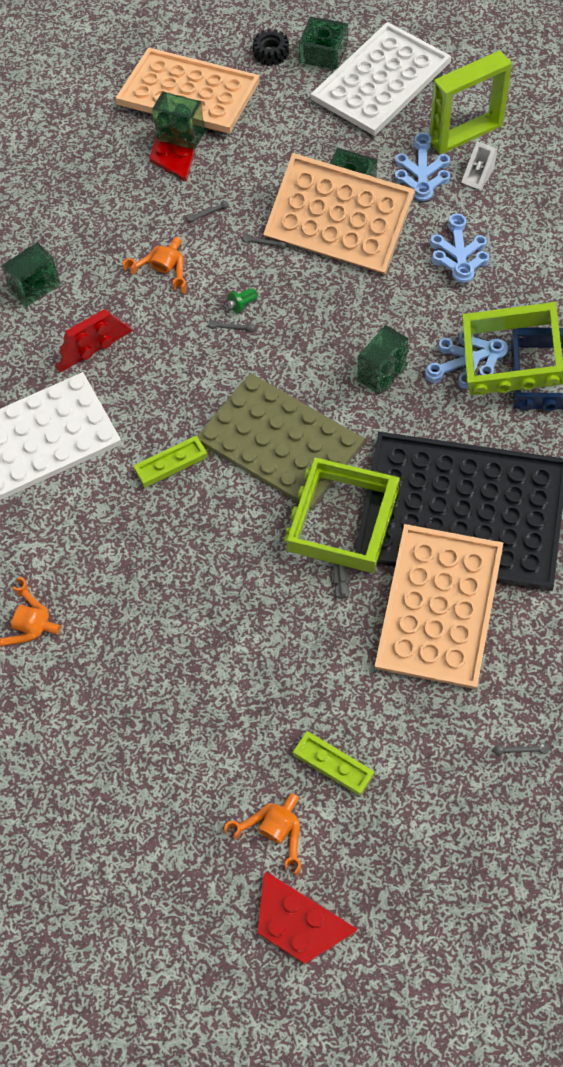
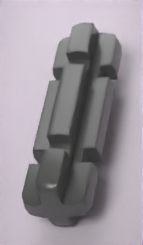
(341, 580)

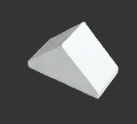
(480, 165)

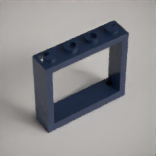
(533, 338)

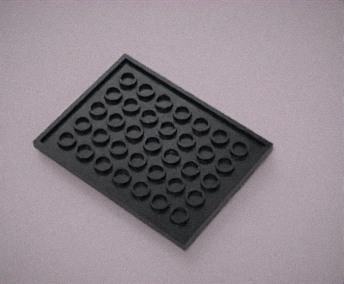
(472, 494)

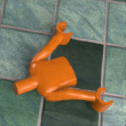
(162, 259)
(28, 619)
(276, 825)

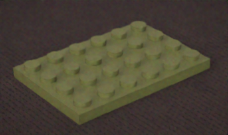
(277, 437)

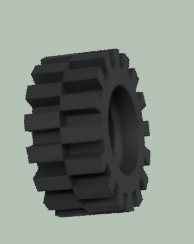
(273, 55)

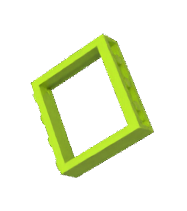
(493, 65)
(511, 319)
(353, 476)

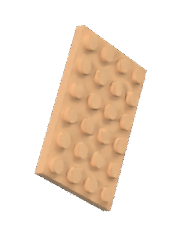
(219, 88)
(339, 213)
(439, 606)

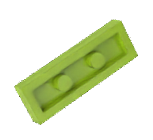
(170, 461)
(333, 763)

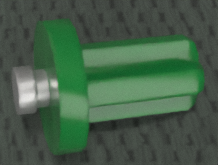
(237, 301)

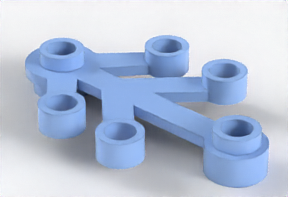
(422, 188)
(462, 270)
(488, 351)

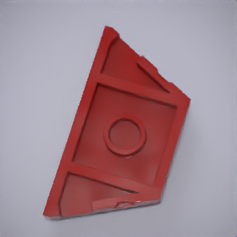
(172, 158)
(89, 337)
(297, 922)

